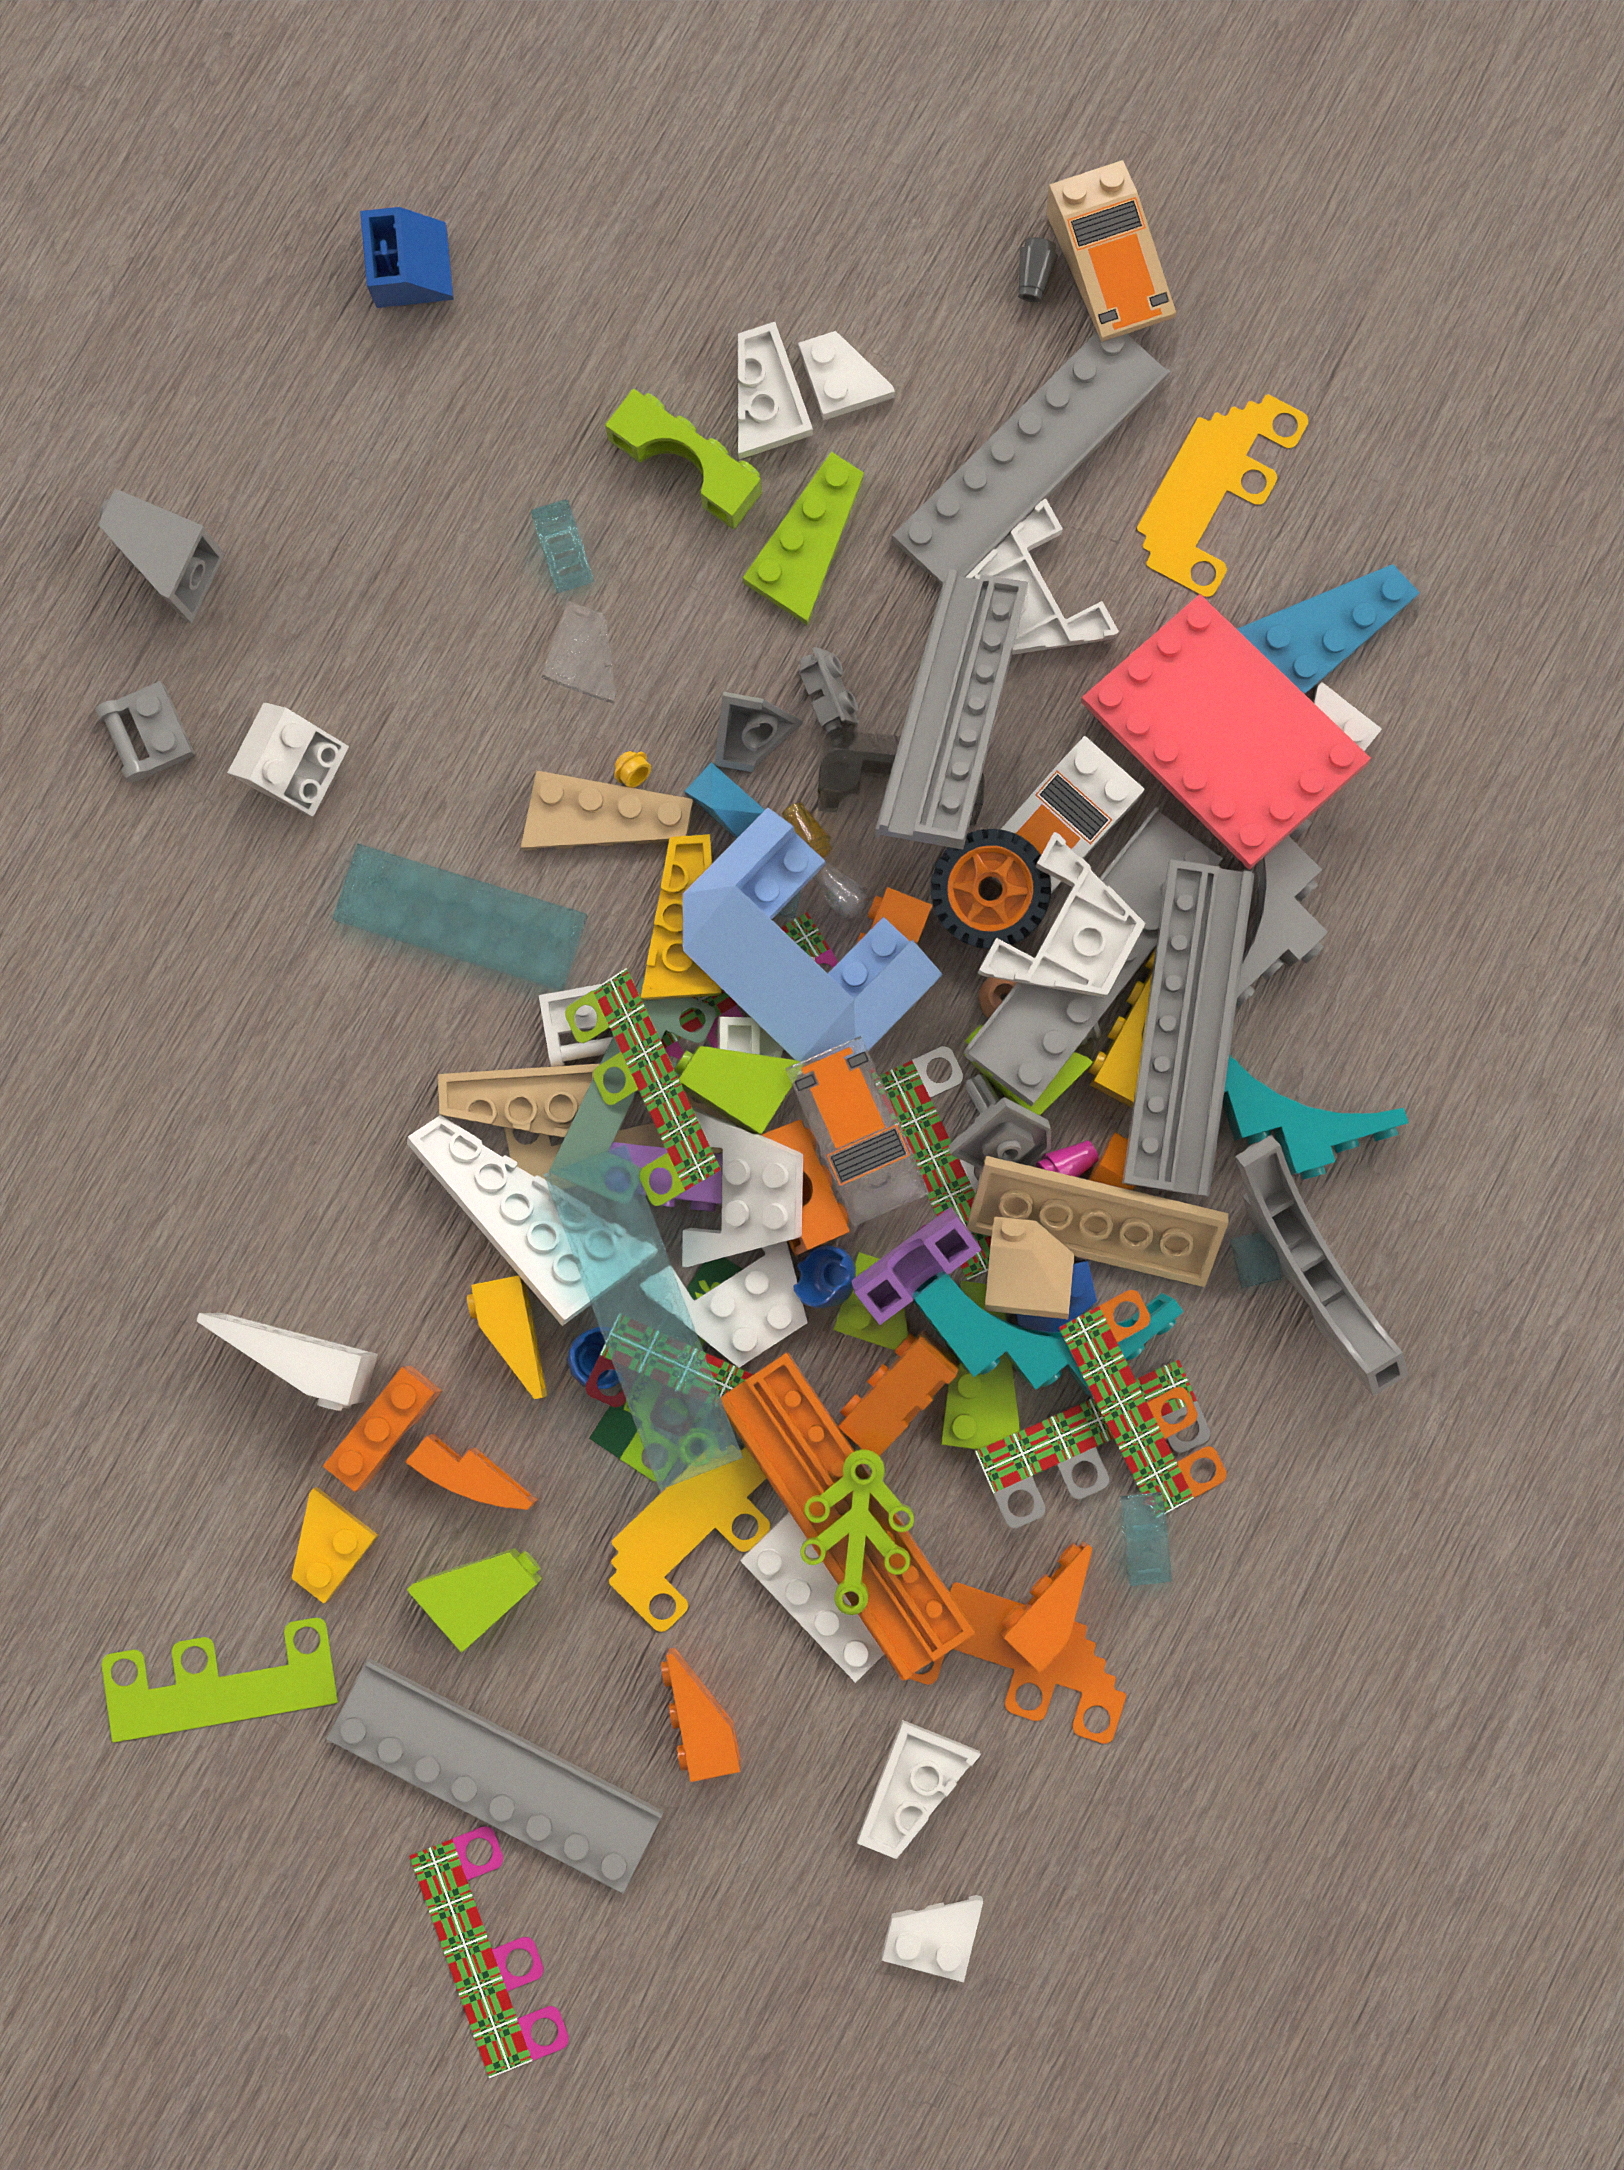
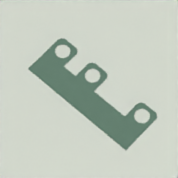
(598, 1122)

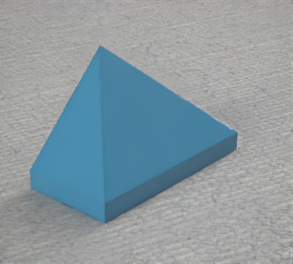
(724, 800)

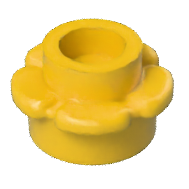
(632, 768)

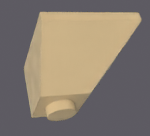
(1028, 1270)

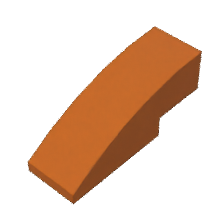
(469, 1476)

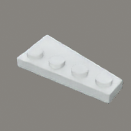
(809, 1597)

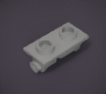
(824, 675)

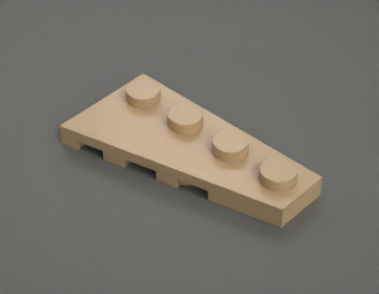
(589, 812)
(518, 1099)

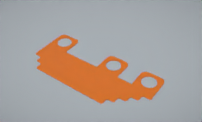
(1072, 1668)

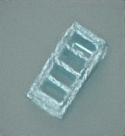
(552, 514)

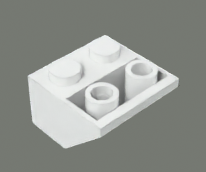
(288, 758)

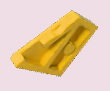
(328, 1545)

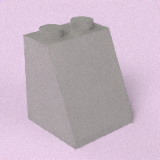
(166, 548)

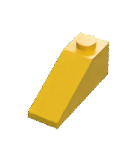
(508, 1322)

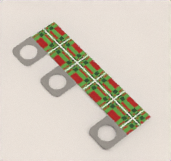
(1073, 1439)

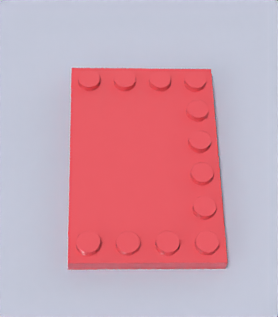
(1225, 731)

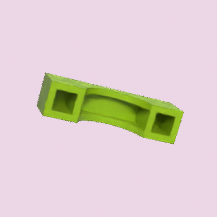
(646, 429)

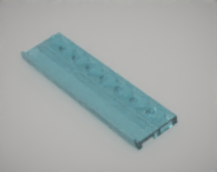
(643, 1317)

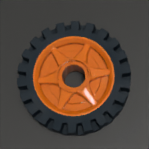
(958, 882)

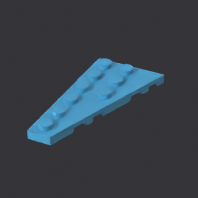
(1326, 629)

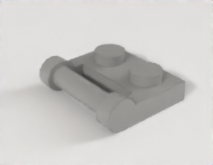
(158, 728)

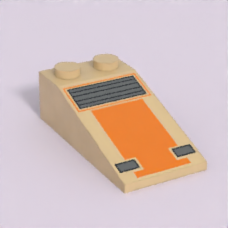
(1110, 250)

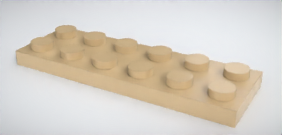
(1103, 1220)

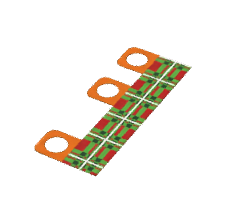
(1133, 1421)

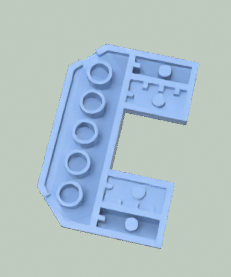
(773, 978)

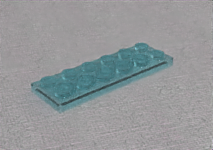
(460, 917)

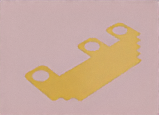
(1200, 475)
(676, 1525)

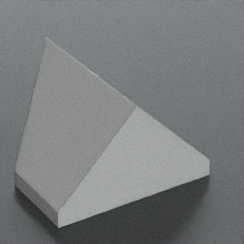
(750, 731)

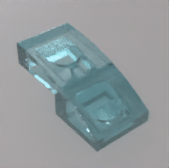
(1146, 1538)

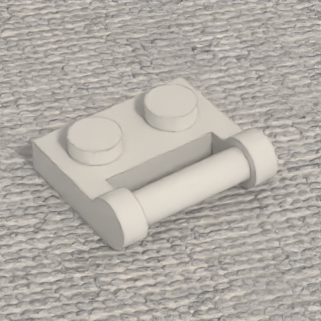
(555, 1023)

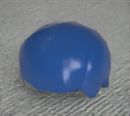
(825, 1277)
(583, 1357)

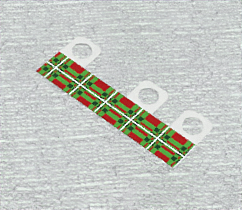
(947, 1178)

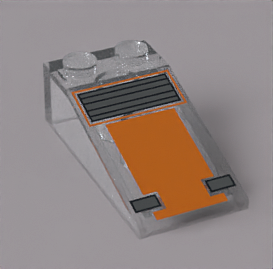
(857, 1131)

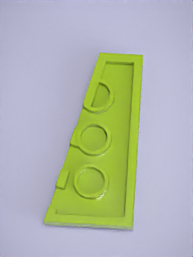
(802, 547)
(982, 1406)

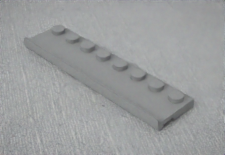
(1030, 455)
(952, 711)
(1043, 1026)
(1188, 1028)
(495, 1775)

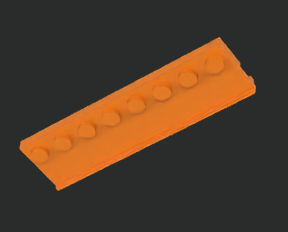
(802, 1458)

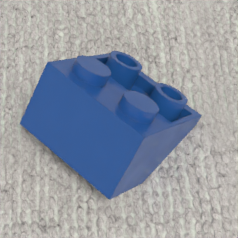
(405, 257)

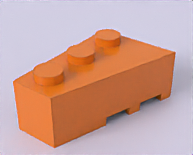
(898, 1393)

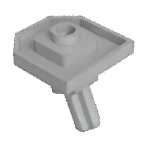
(1001, 1129)

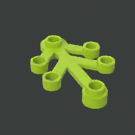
(858, 1524)

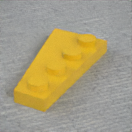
(669, 969)

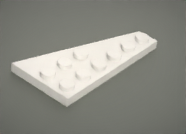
(509, 1210)

